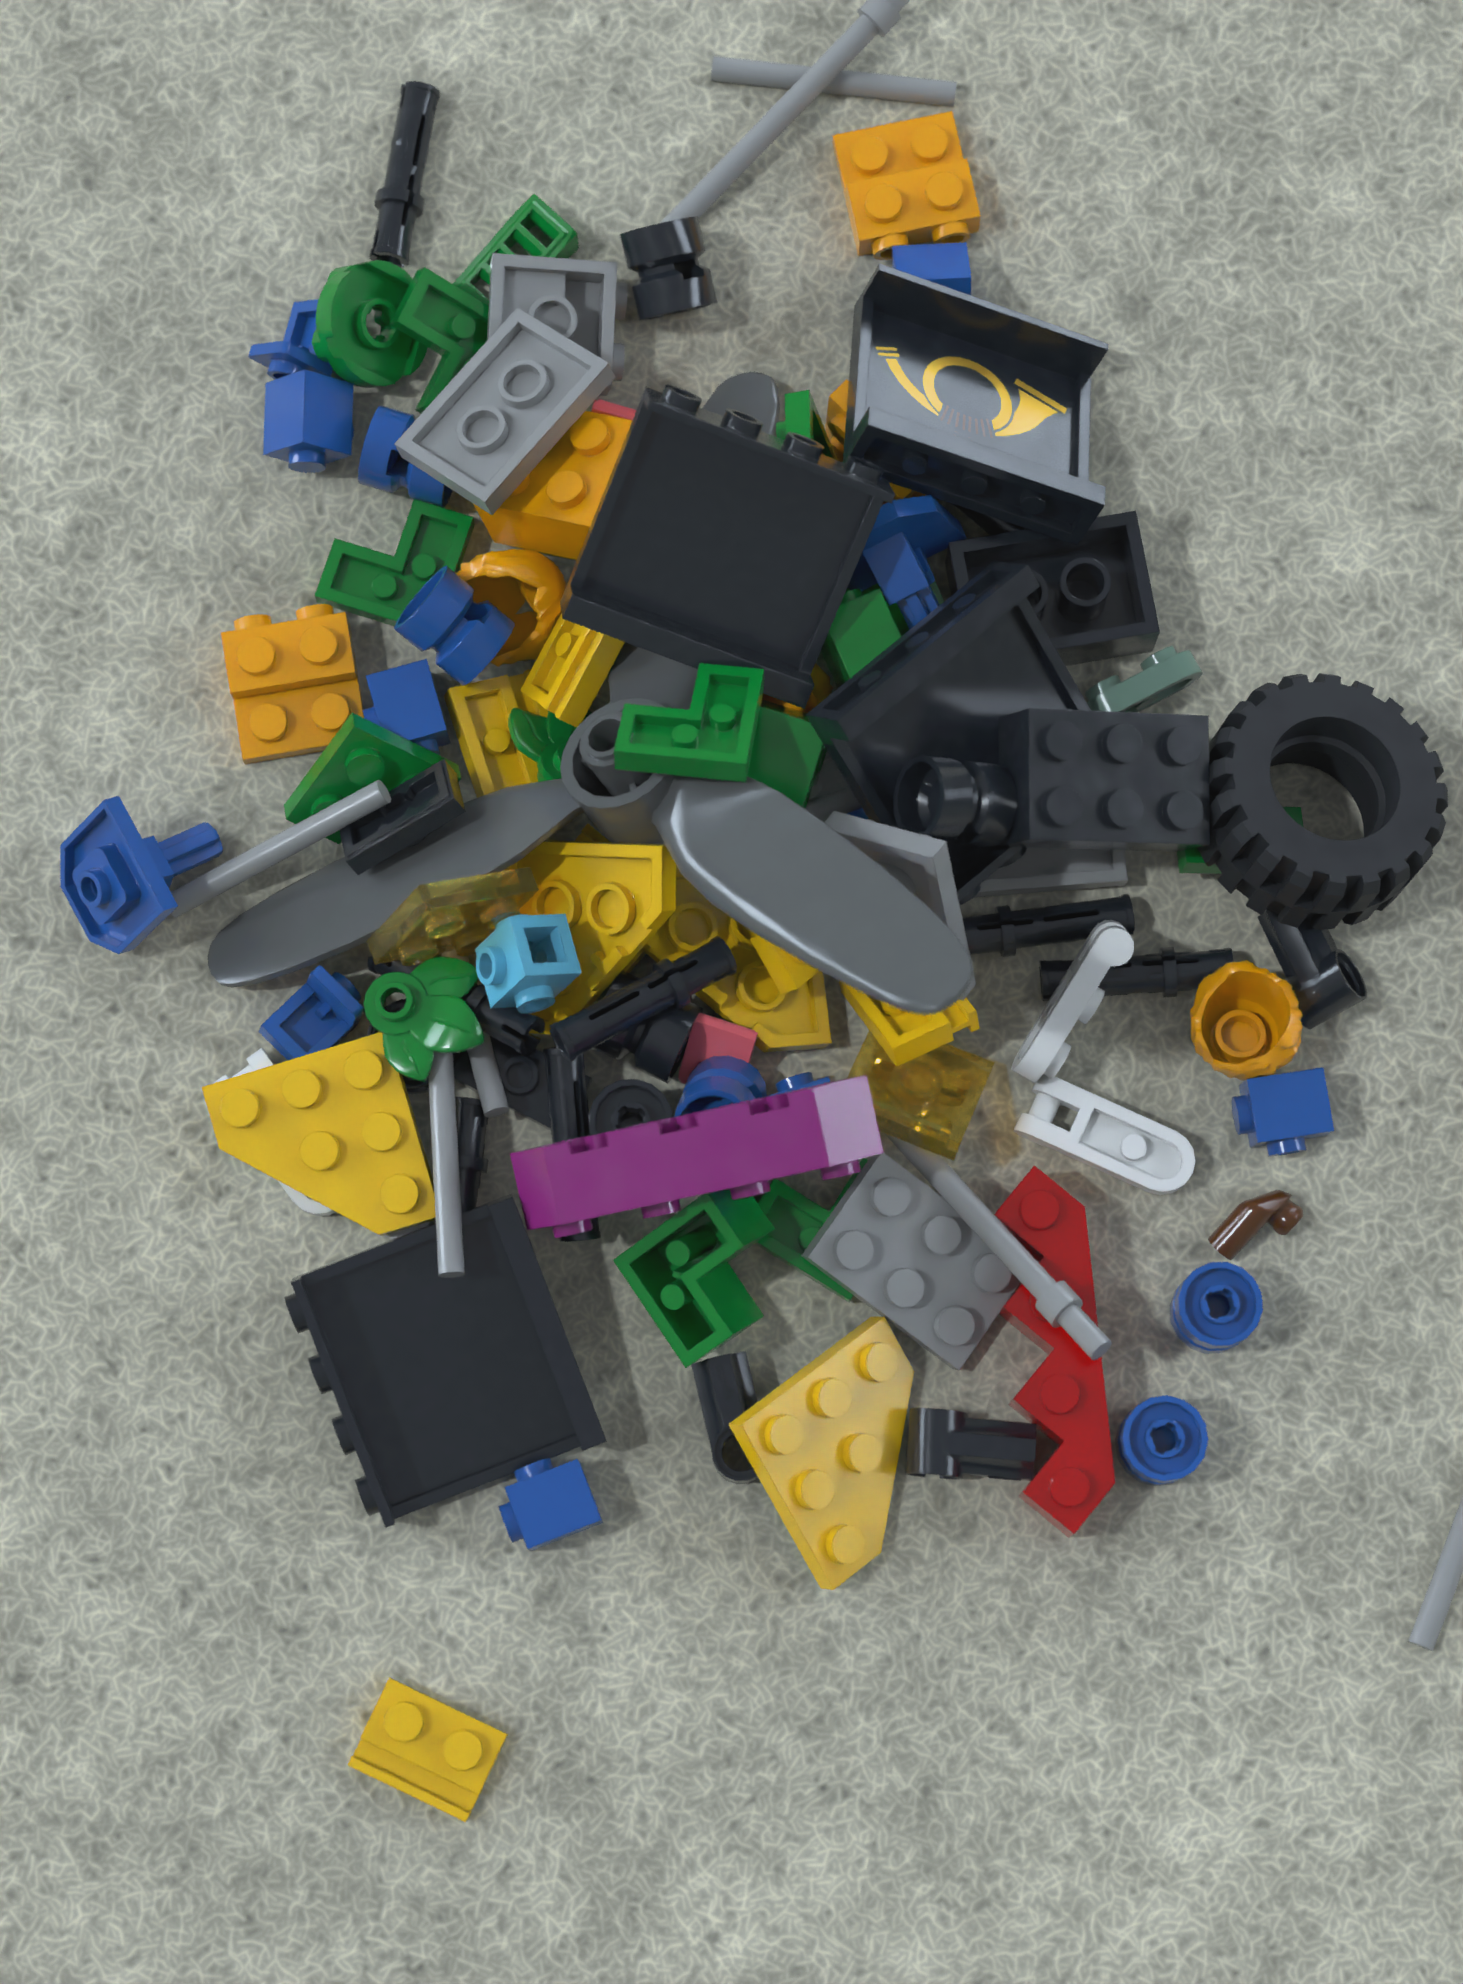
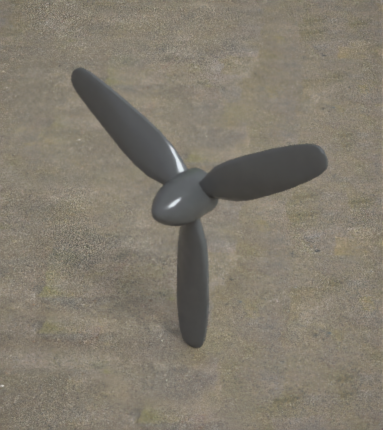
(730, 839)

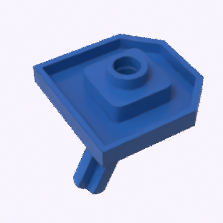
(898, 553)
(124, 881)

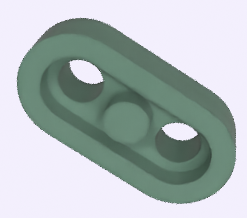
(1161, 677)

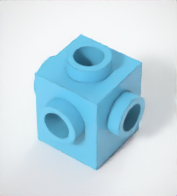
(527, 961)

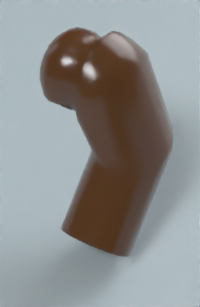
(1250, 1217)

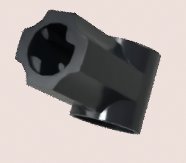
(1319, 972)
(724, 1394)
(956, 1446)

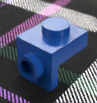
(296, 349)
(314, 1015)

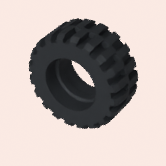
(1363, 748)

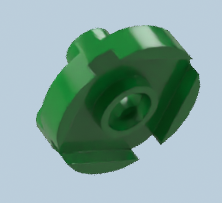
(342, 329)

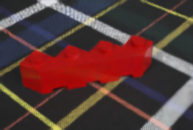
(1068, 1388)

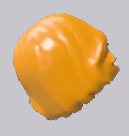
(506, 581)
(1245, 1021)

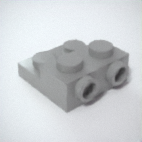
(565, 294)

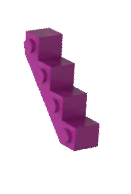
(696, 1155)

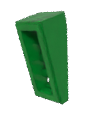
(515, 231)

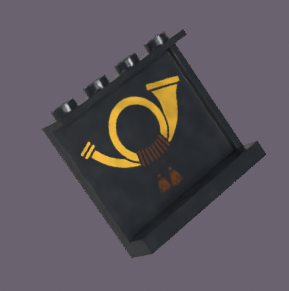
(973, 404)

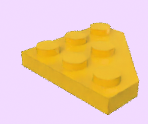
(612, 904)
(750, 996)
(333, 1131)
(832, 1448)

